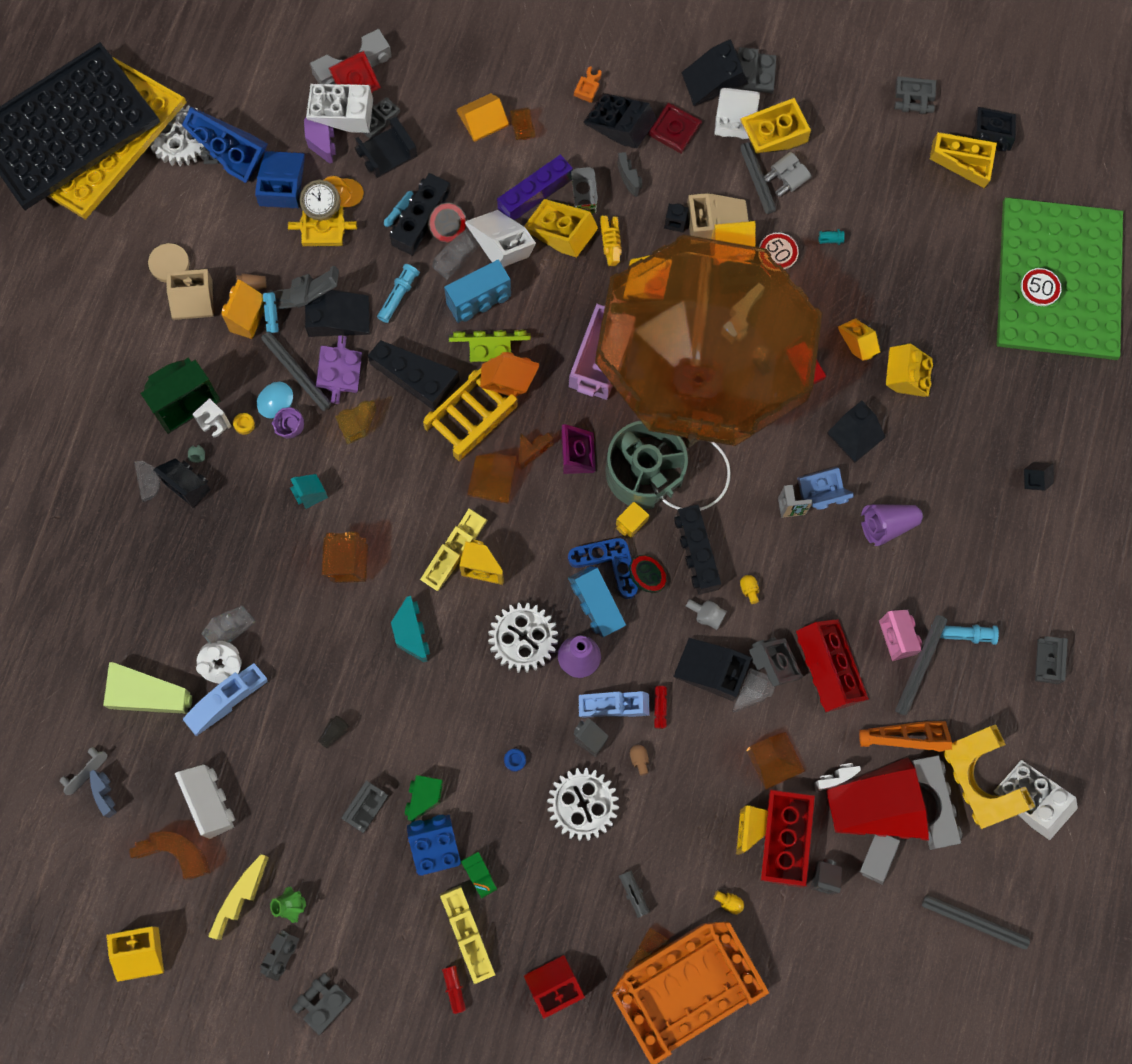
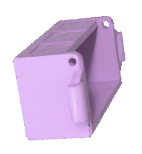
(585, 374)

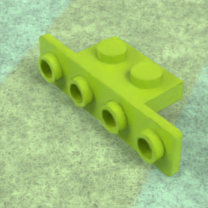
(488, 346)

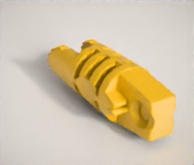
(611, 240)

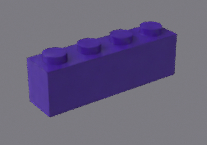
(535, 188)

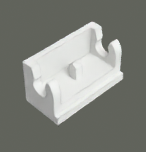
(211, 415)

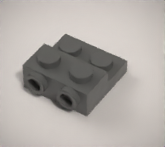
(758, 70)
(777, 661)

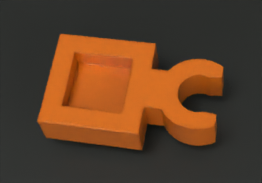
(588, 87)

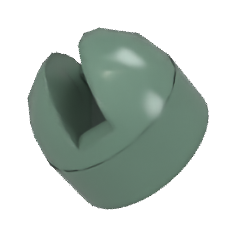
(196, 454)

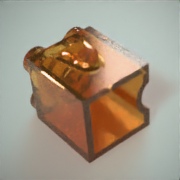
(345, 557)

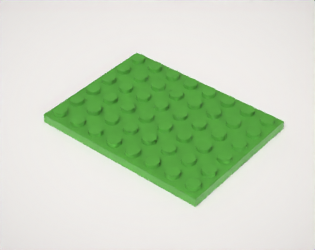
(1086, 256)

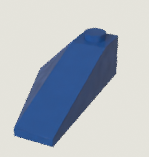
(231, 146)

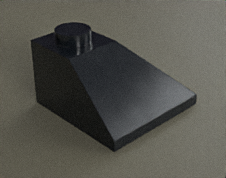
(857, 431)

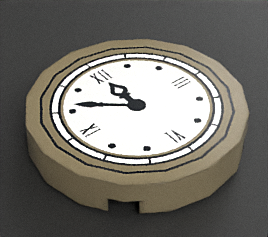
(320, 200)

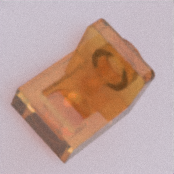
(522, 123)

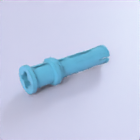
(402, 285)
(974, 633)

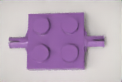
(338, 369)

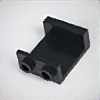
(387, 149)

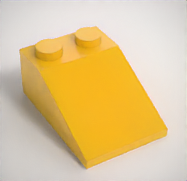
(777, 127)
(562, 227)

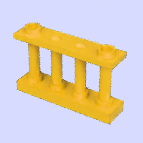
(475, 432)

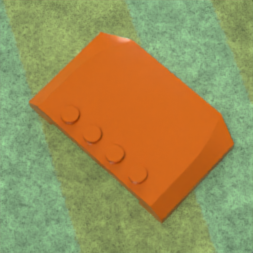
(687, 988)

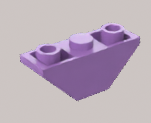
(319, 139)

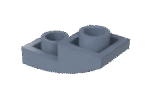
(100, 787)

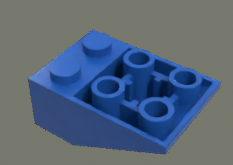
(280, 179)

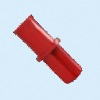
(454, 989)

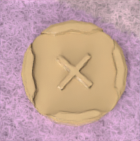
(167, 259)

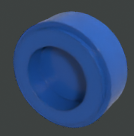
(515, 760)

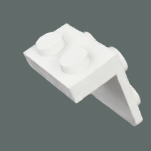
(731, 107)

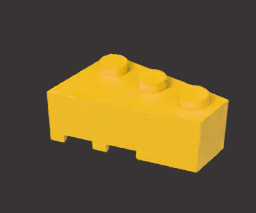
(965, 156)

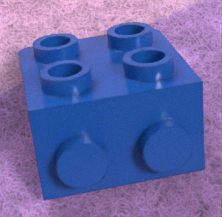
(433, 844)

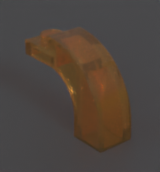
(189, 855)

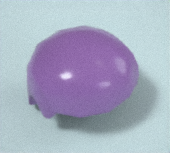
(288, 423)

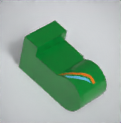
(479, 874)

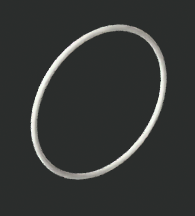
(721, 495)

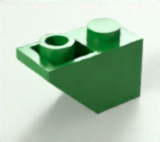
(425, 796)

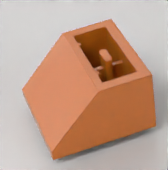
(508, 374)

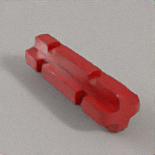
(660, 707)

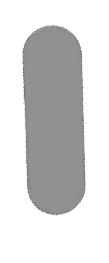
(72, 786)

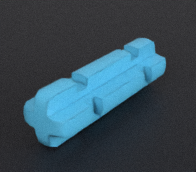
(270, 312)

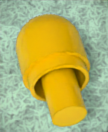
(750, 588)
(730, 902)

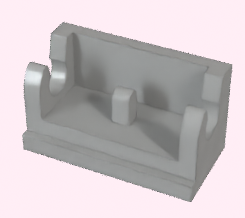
(879, 858)

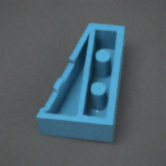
(596, 601)

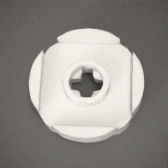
(214, 651)

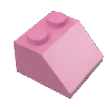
(900, 634)

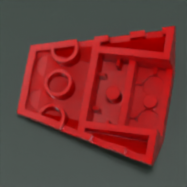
(881, 803)

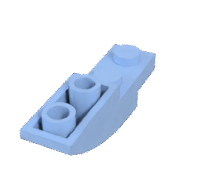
(223, 698)

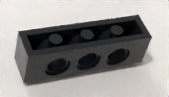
(410, 240)

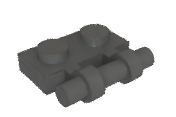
(917, 90)
(327, 1009)

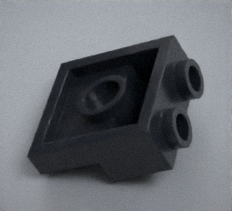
(995, 127)

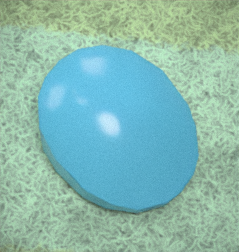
(274, 398)

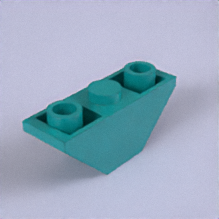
(408, 630)

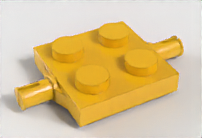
(323, 232)

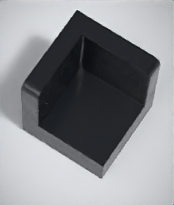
(1039, 476)

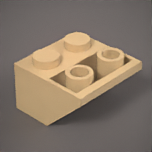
(190, 294)

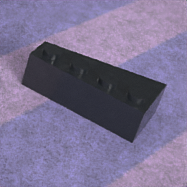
(417, 375)

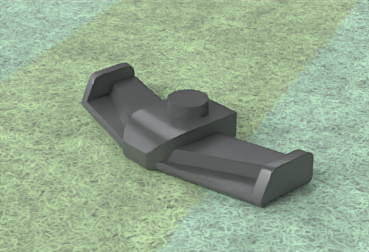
(306, 289)

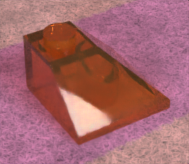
(492, 477)
(775, 760)

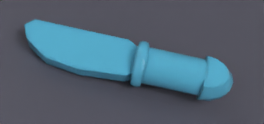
(397, 210)

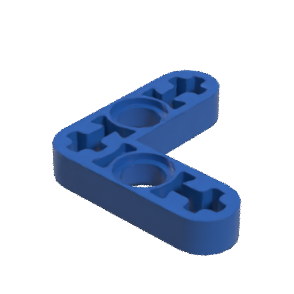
(615, 558)

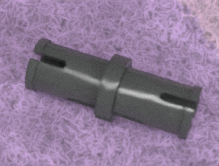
(628, 879)

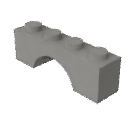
(373, 45)
(943, 829)

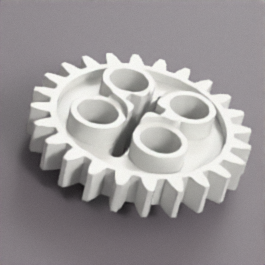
(178, 136)
(535, 622)
(564, 812)

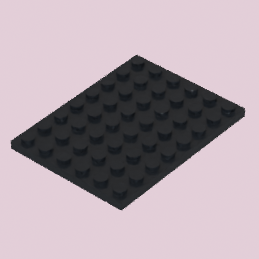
(68, 125)

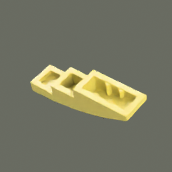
(451, 552)
(244, 889)
(467, 934)

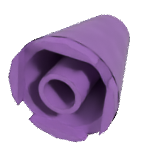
(887, 521)
(579, 656)

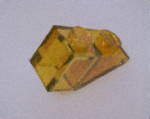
(357, 421)

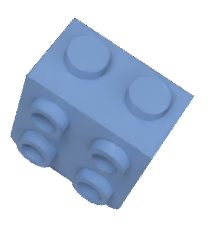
(824, 488)

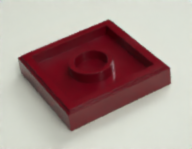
(674, 128)

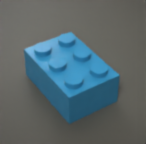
(478, 291)

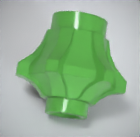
(288, 905)

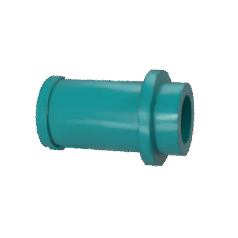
(831, 237)

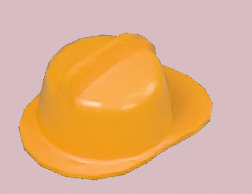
(350, 190)

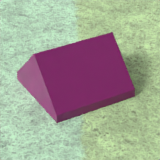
(577, 450)

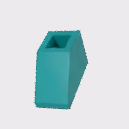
(308, 490)

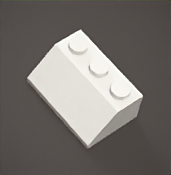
(205, 800)

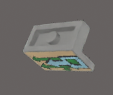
(789, 506)

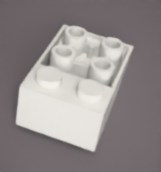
(341, 106)
(501, 237)
(1051, 801)

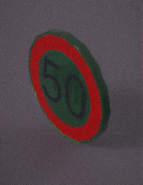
(647, 574)

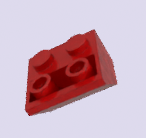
(554, 986)

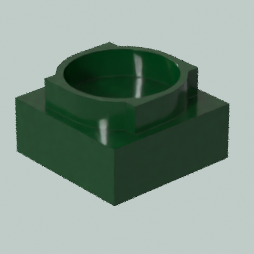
(177, 393)

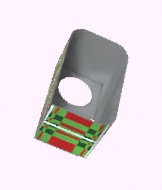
(585, 175)

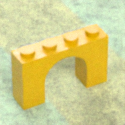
(986, 807)

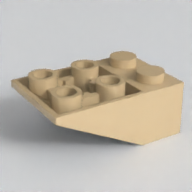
(712, 209)

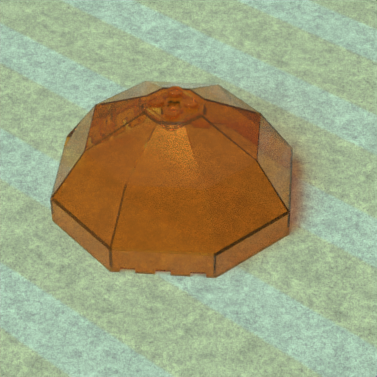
(682, 305)

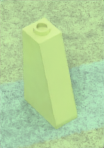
(140, 692)

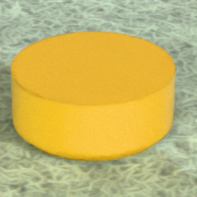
(244, 423)

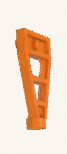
(936, 735)

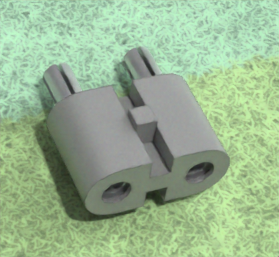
(790, 172)

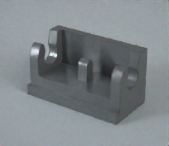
(1051, 660)
(364, 807)

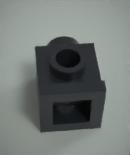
(676, 213)

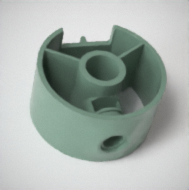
(637, 452)

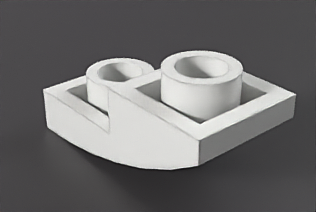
(841, 775)

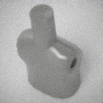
(707, 613)

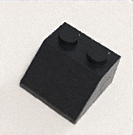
(183, 481)

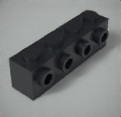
(698, 549)

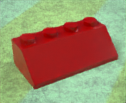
(831, 665)
(787, 838)

